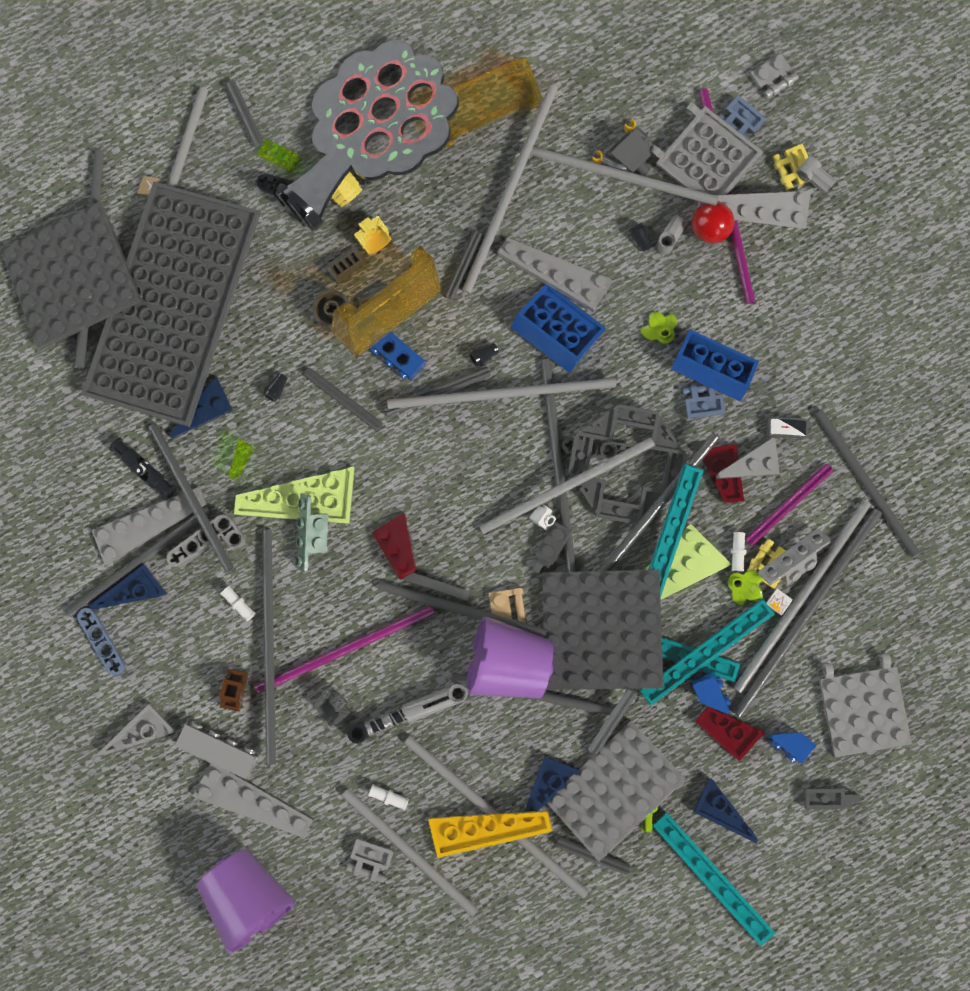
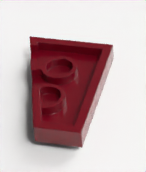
(716, 460)
(396, 545)
(729, 732)

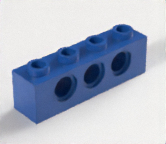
(407, 370)

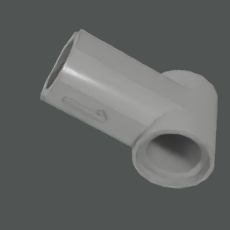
(812, 172)
(671, 234)

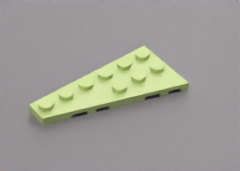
(329, 495)
(692, 562)

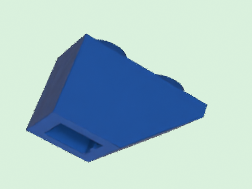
(710, 693)
(794, 744)

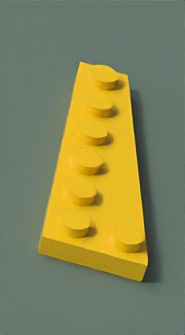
(472, 832)

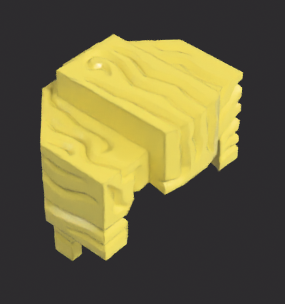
(346, 190)
(372, 235)

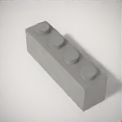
(217, 750)

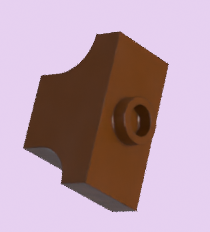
(233, 690)

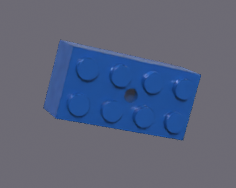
(715, 365)

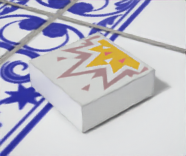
(778, 601)

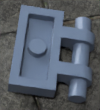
(744, 115)
(703, 406)

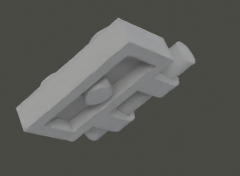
(770, 71)
(370, 854)

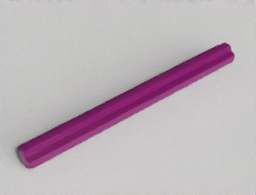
(789, 504)

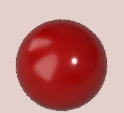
(713, 223)

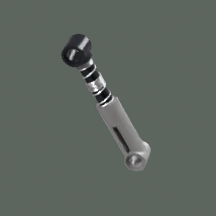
(409, 712)

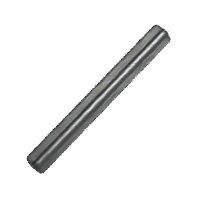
(343, 399)

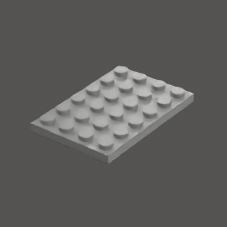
(615, 790)

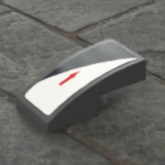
(787, 427)

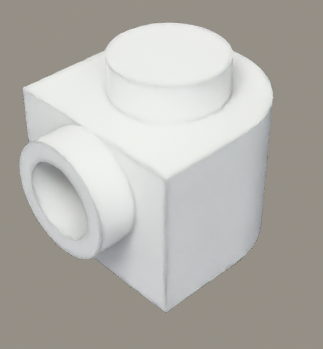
(543, 517)

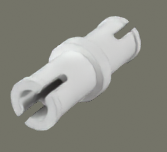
(738, 552)
(237, 603)
(388, 797)

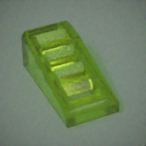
(289, 161)
(241, 456)

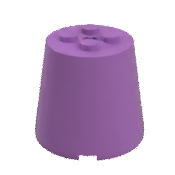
(509, 662)
(242, 899)

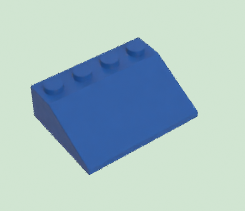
(557, 327)

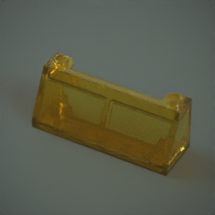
(493, 97)
(365, 326)

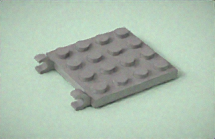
(707, 154)
(864, 709)

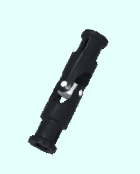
(137, 463)

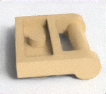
(501, 606)

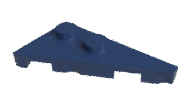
(211, 405)
(135, 587)
(549, 780)
(717, 808)

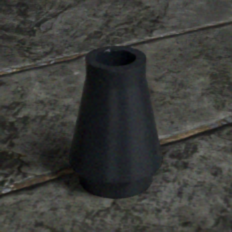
(640, 236)
(482, 354)
(275, 387)

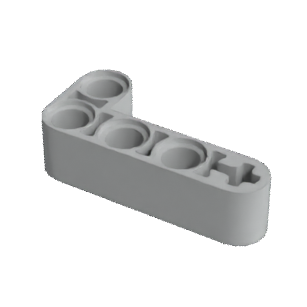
(202, 545)

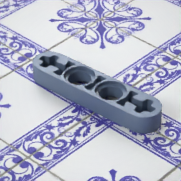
(100, 642)

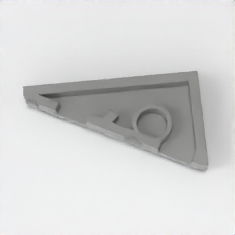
(759, 462)
(144, 727)

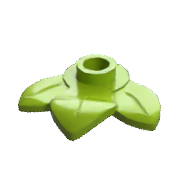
(658, 325)
(747, 589)

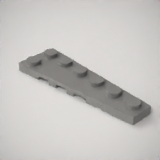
(774, 209)
(569, 279)
(132, 531)
(244, 798)

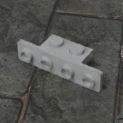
(795, 560)

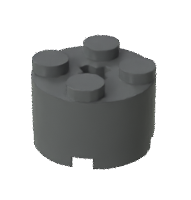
(323, 303)

